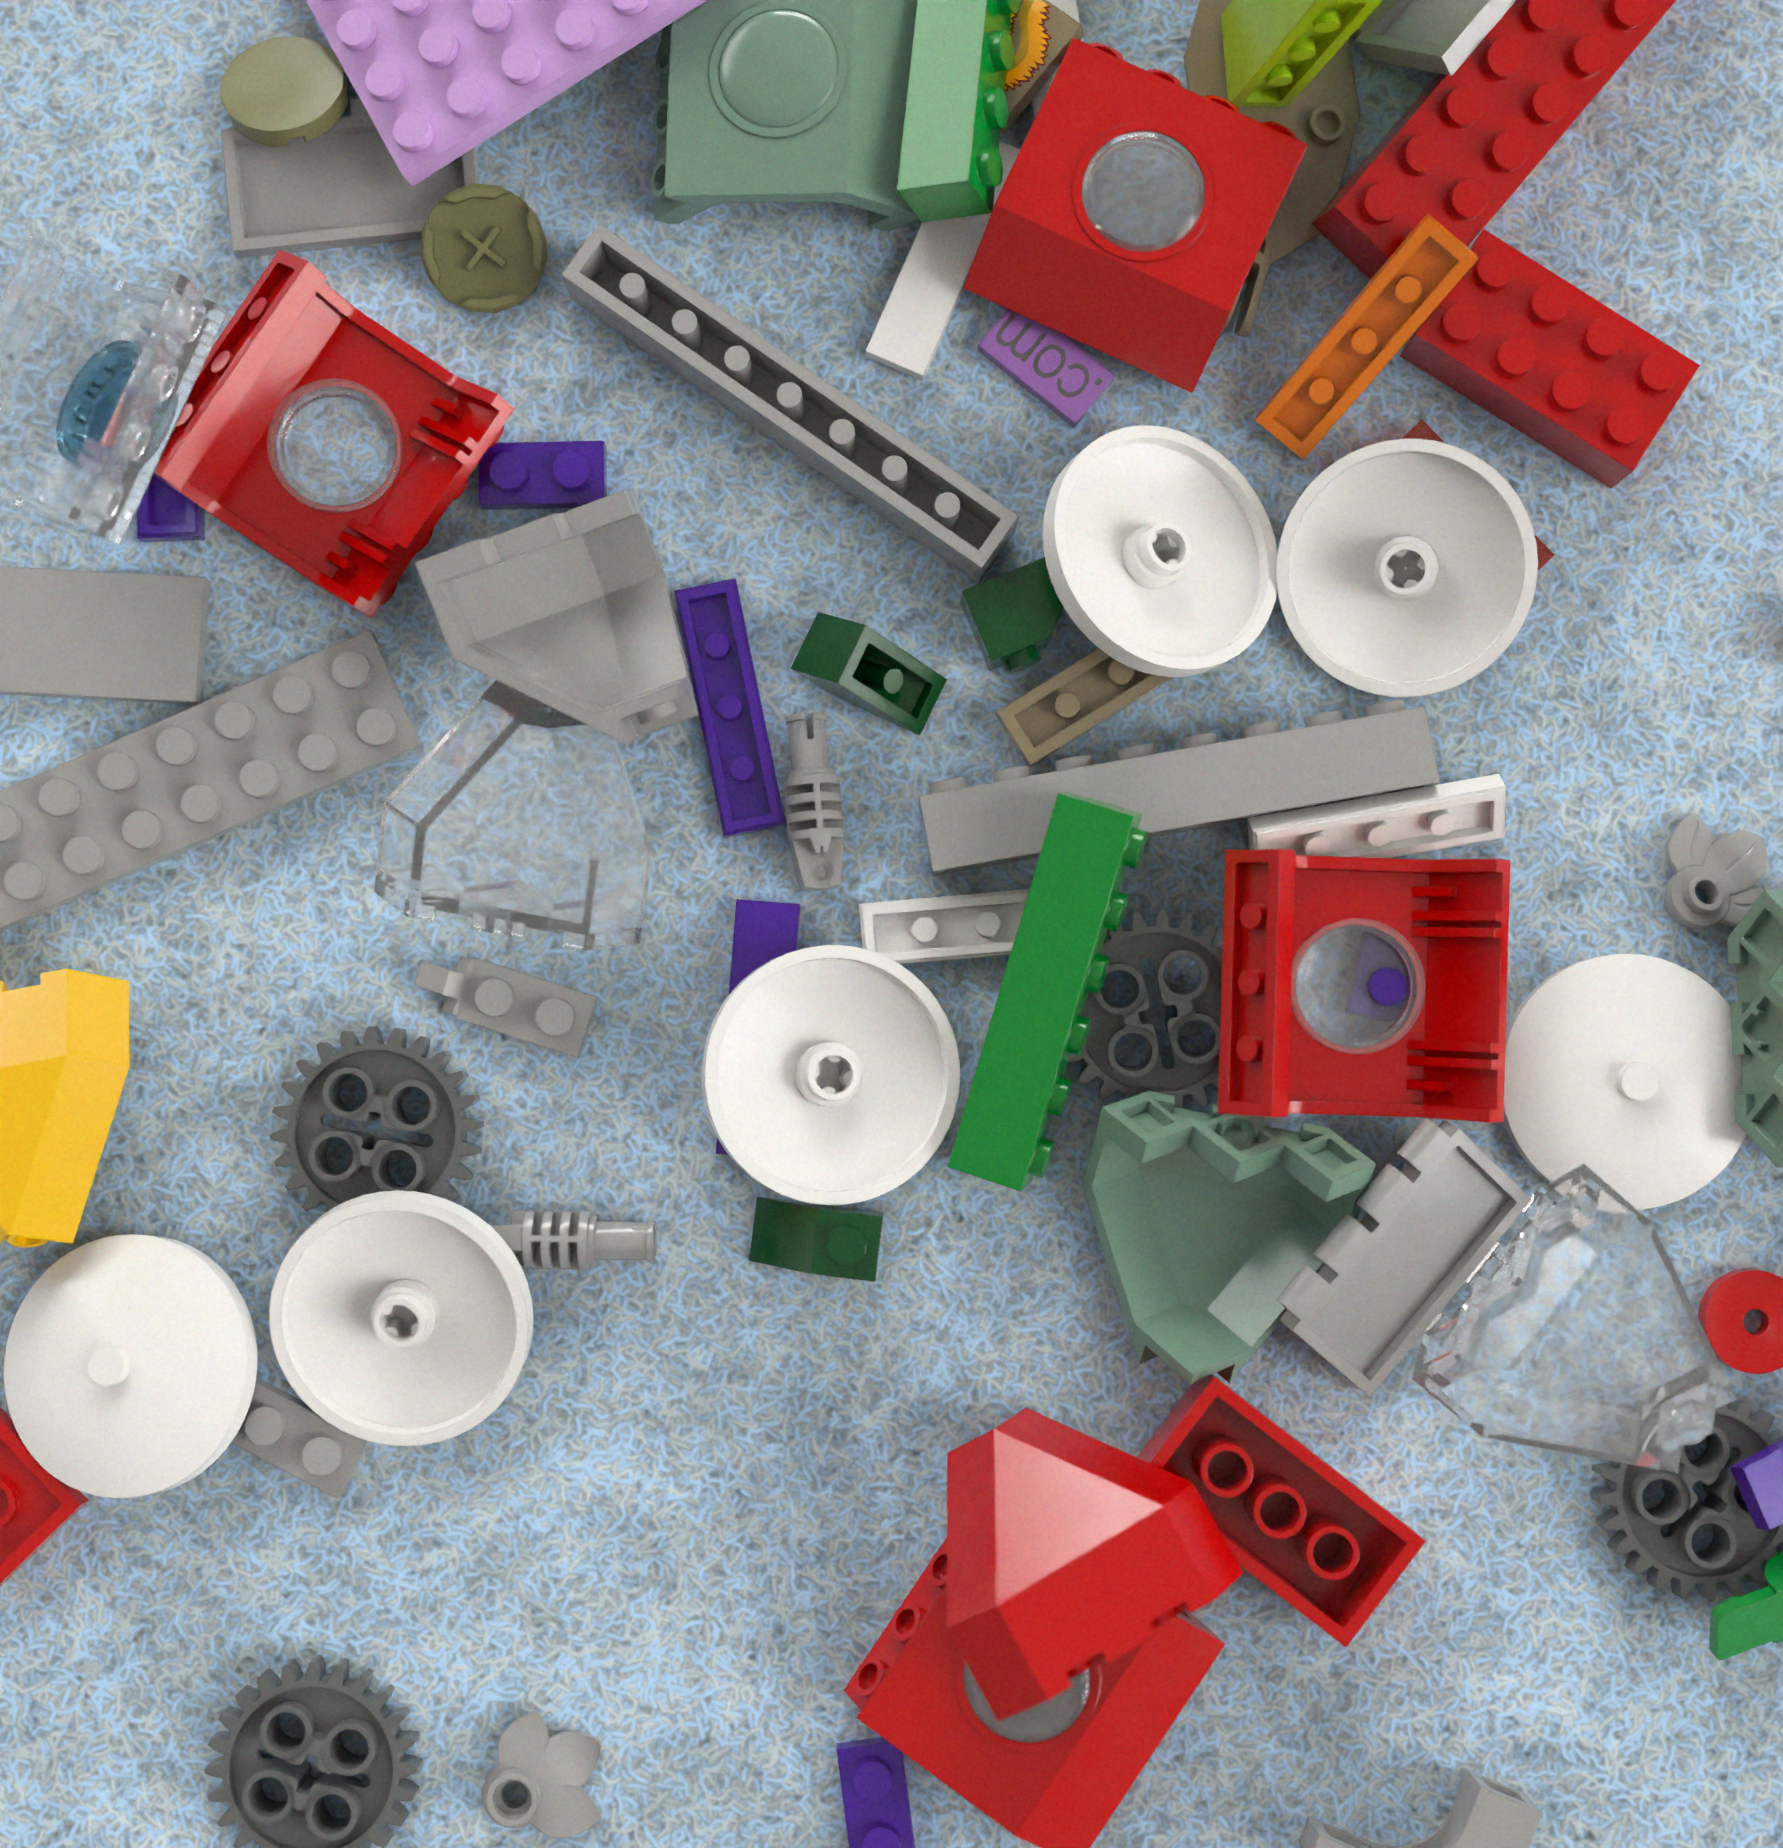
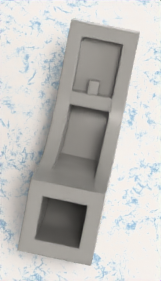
(1480, 1817)

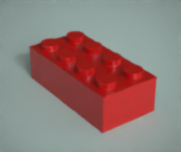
(1551, 361)
(1284, 1508)

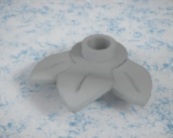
(1719, 868)
(552, 1774)

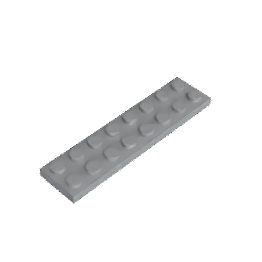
(199, 776)

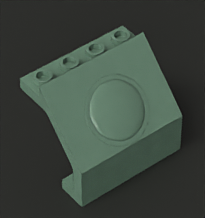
(783, 106)

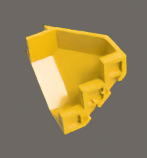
(58, 1096)

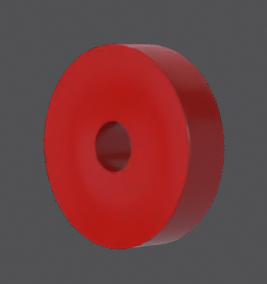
(1723, 1313)

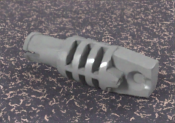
(813, 806)
(575, 1239)

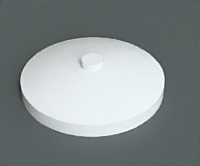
(1160, 551)
(1406, 567)
(1625, 1073)
(831, 1075)
(401, 1318)
(130, 1366)

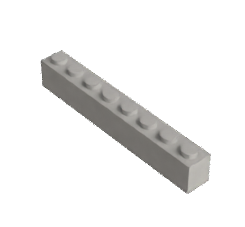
(789, 403)
(1188, 787)

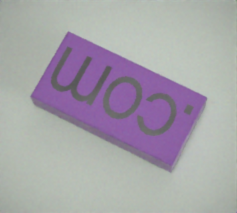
(1046, 365)

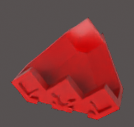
(1067, 1556)

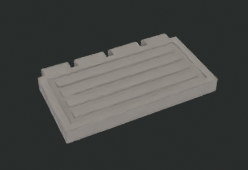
(1428, 32)
(329, 190)
(1404, 1257)

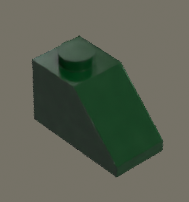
(1013, 616)
(868, 671)
(816, 1238)

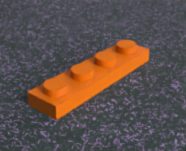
(1366, 336)

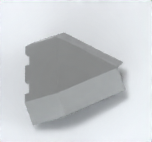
(570, 616)

